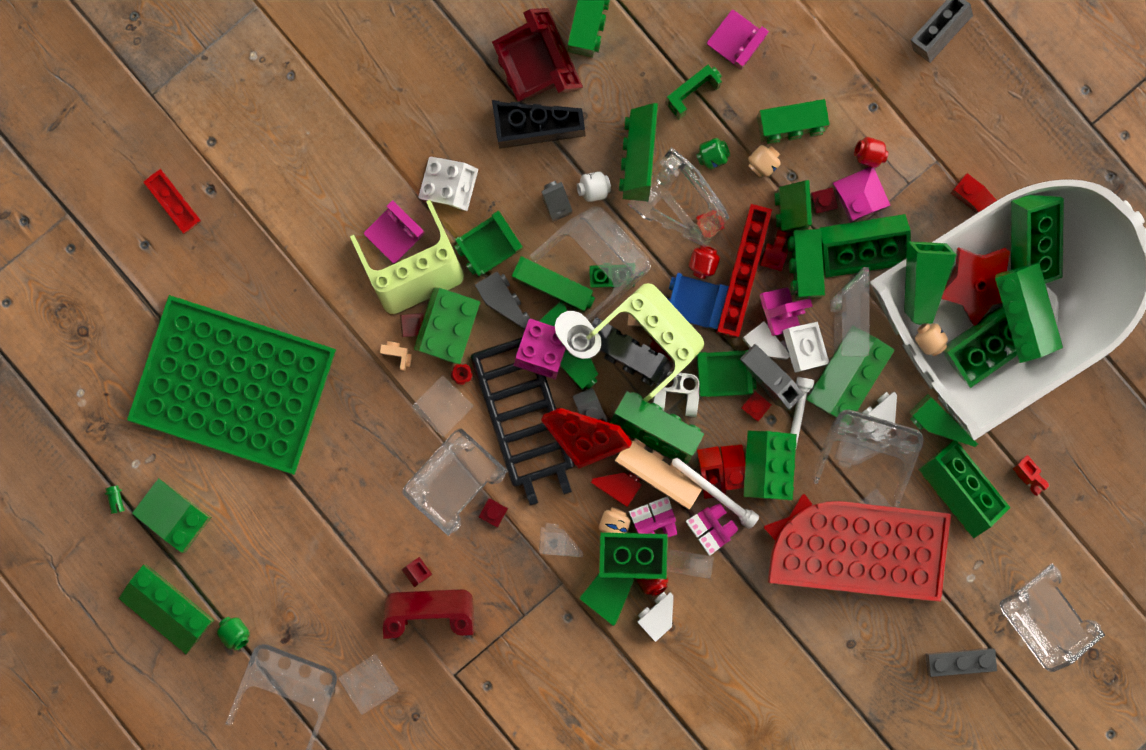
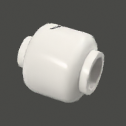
(594, 186)

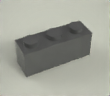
(941, 28)
(961, 662)

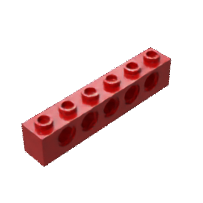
(744, 271)

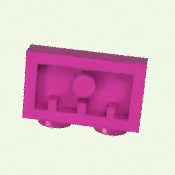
(737, 39)
(394, 232)
(540, 350)

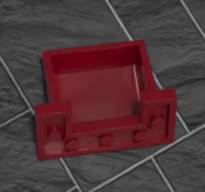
(536, 57)

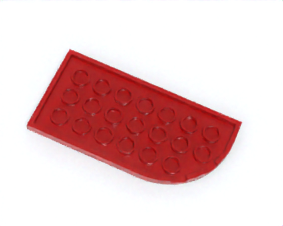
(863, 550)

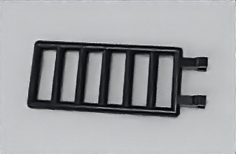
(496, 420)

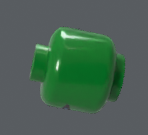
(713, 153)
(233, 633)

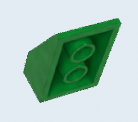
(794, 206)
(935, 419)
(171, 516)

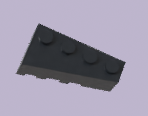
(533, 124)
(634, 357)

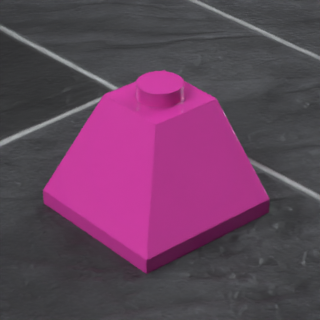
(861, 194)

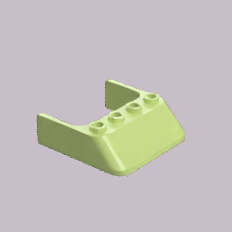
(416, 276)
(664, 325)

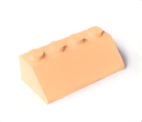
(659, 474)

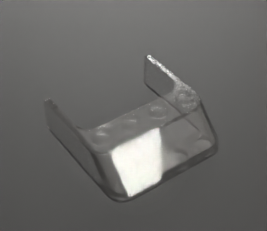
(607, 247)
(852, 315)
(878, 436)
(290, 678)

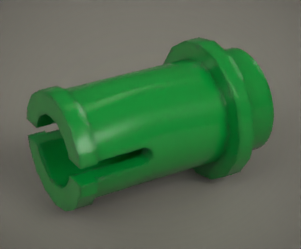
(114, 497)

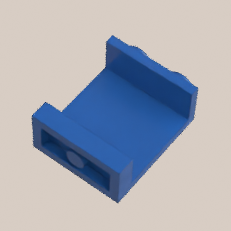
(698, 300)

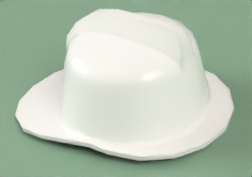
(572, 332)

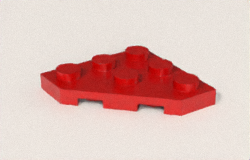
(585, 437)

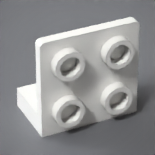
(448, 182)

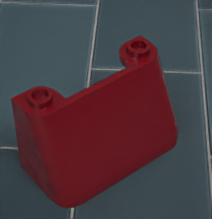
(428, 605)

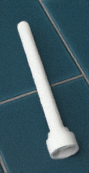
(804, 385)
(747, 517)

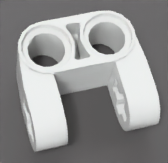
(692, 395)

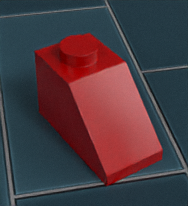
(973, 193)
(733, 466)
(711, 468)
(619, 486)

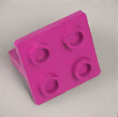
(781, 310)

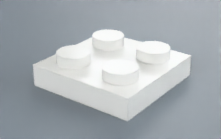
(806, 347)

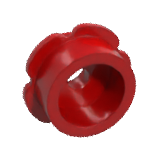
(461, 380)

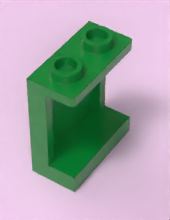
(675, 99)
(488, 244)
(724, 374)

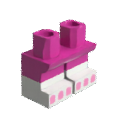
(663, 516)
(718, 535)

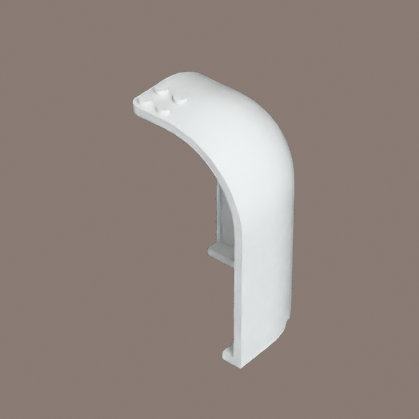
(1097, 299)

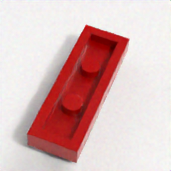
(172, 201)

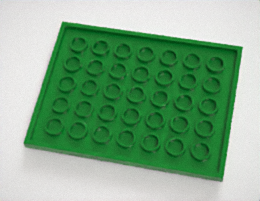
(231, 384)

